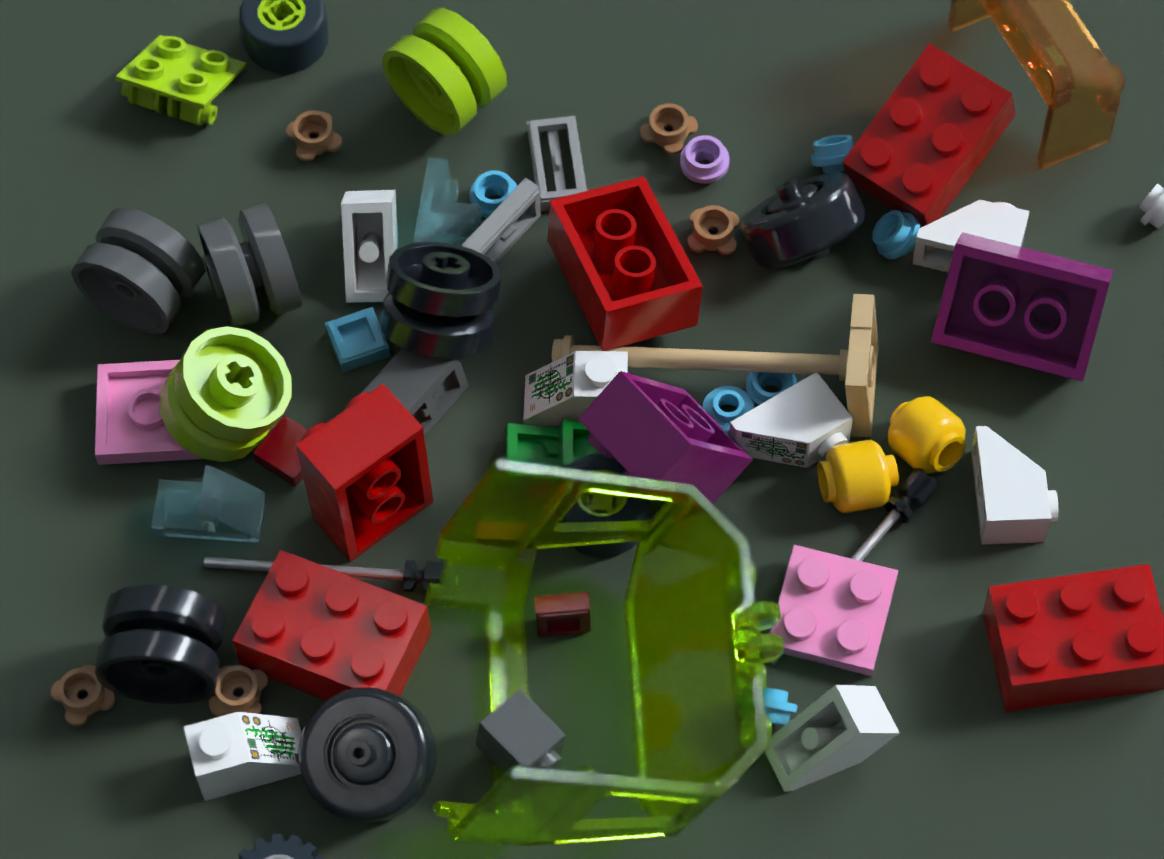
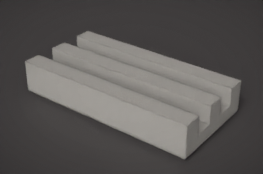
(551, 126)
(507, 222)

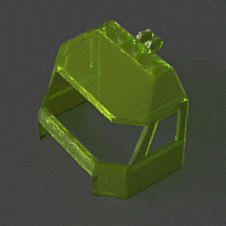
(688, 650)

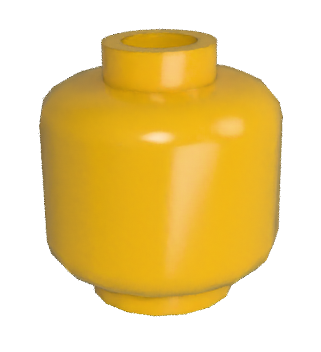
(927, 435)
(857, 476)

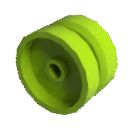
(444, 71)
(225, 394)

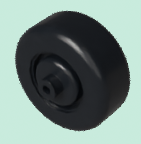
(803, 220)
(367, 755)

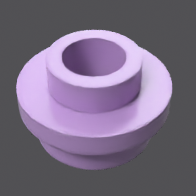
(707, 149)

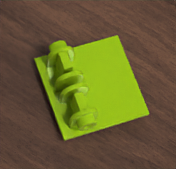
(179, 79)

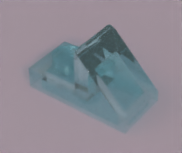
(439, 213)
(209, 509)

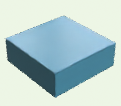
(357, 339)

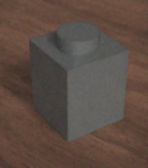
(520, 736)

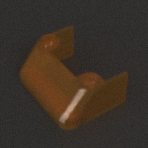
(1063, 65)

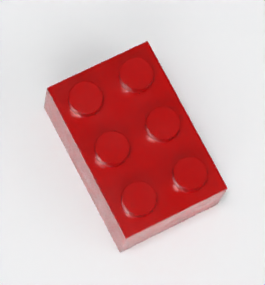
(929, 136)
(624, 263)
(365, 471)
(330, 631)
(1076, 637)

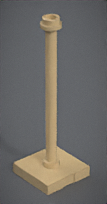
(854, 366)

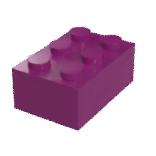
(1021, 306)
(663, 435)

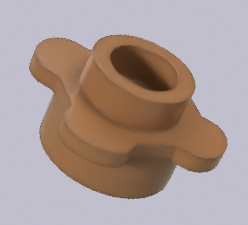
(671, 117)
(311, 124)
(717, 219)
(233, 678)
(71, 685)

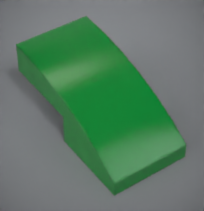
(547, 444)

